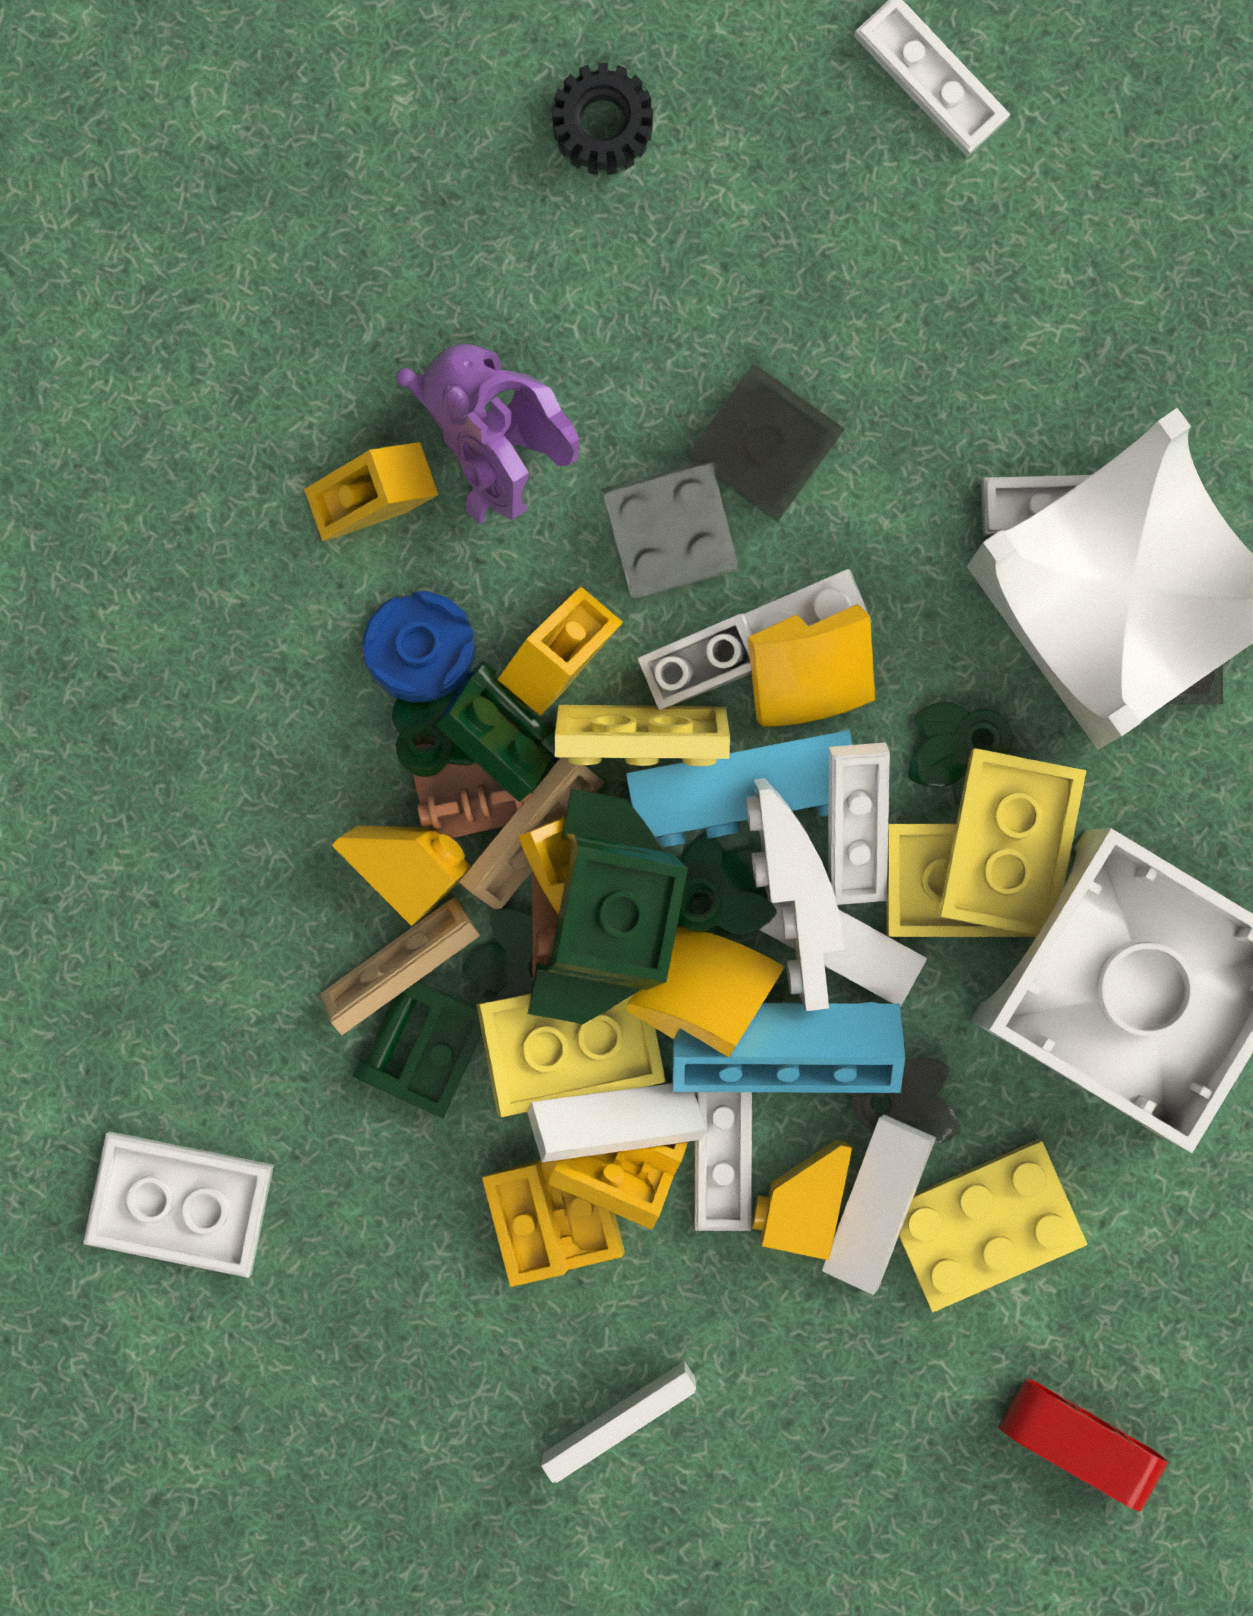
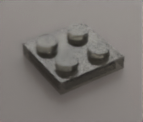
(766, 442)
(670, 529)

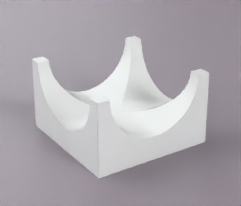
(1125, 585)
(1136, 989)

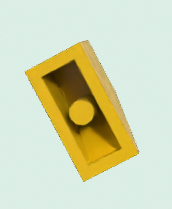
(371, 490)
(559, 650)
(405, 865)
(805, 1204)

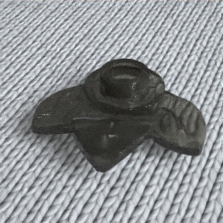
(916, 1102)

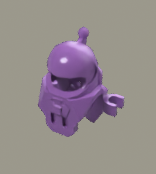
(455, 396)

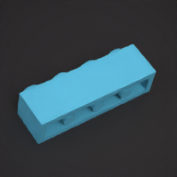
(714, 796)
(800, 1051)

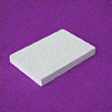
(178, 1204)

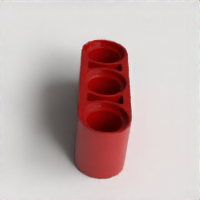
(1083, 1444)

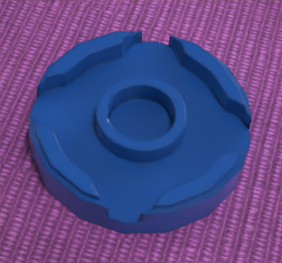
(419, 647)

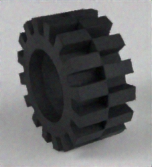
(598, 86)

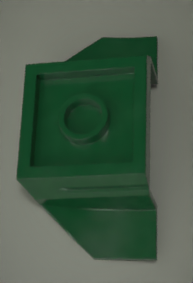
(613, 912)

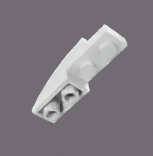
(722, 650)
(796, 874)

